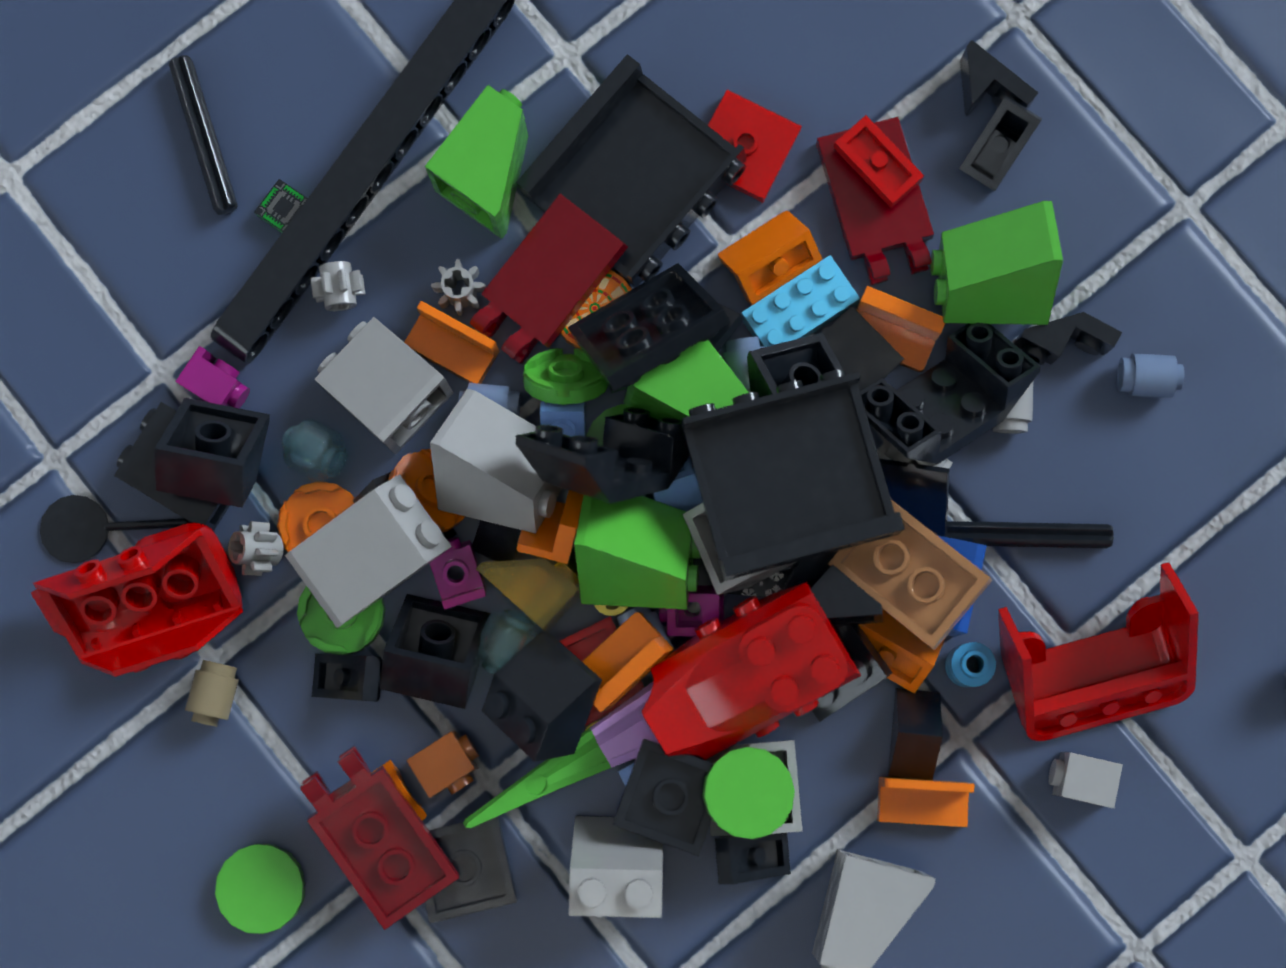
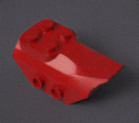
(146, 602)
(746, 674)

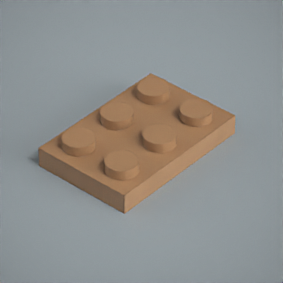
(915, 578)

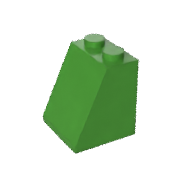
(483, 160)
(999, 268)
(687, 382)
(635, 554)

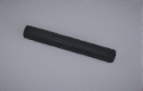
(203, 135)
(1032, 534)

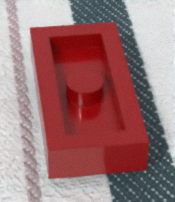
(878, 161)

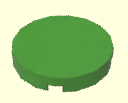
(562, 377)
(347, 638)
(748, 793)
(260, 888)

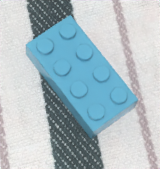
(801, 305)

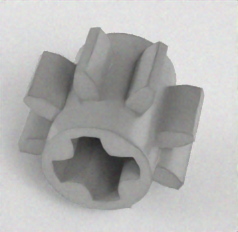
(449, 281)
(337, 286)
(255, 548)

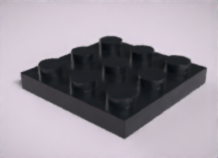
(648, 326)

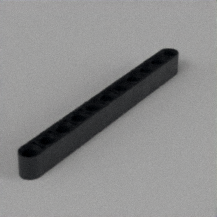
(357, 176)

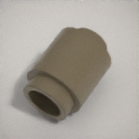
(212, 693)

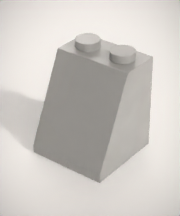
(383, 384)
(483, 470)
(368, 550)
(614, 871)
(866, 909)

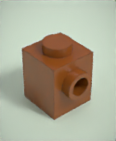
(445, 764)

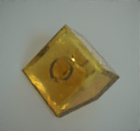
(535, 587)

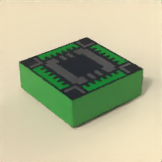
(280, 205)

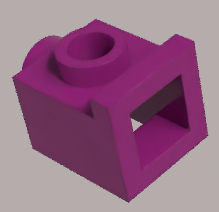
(213, 382)
(468, 587)
(684, 622)

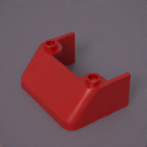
(1106, 674)

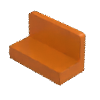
(771, 256)
(903, 325)
(451, 344)
(555, 534)
(902, 651)
(626, 659)
(923, 801)

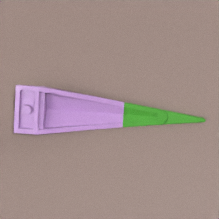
(601, 747)

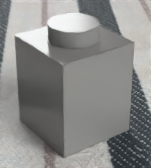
(1085, 779)

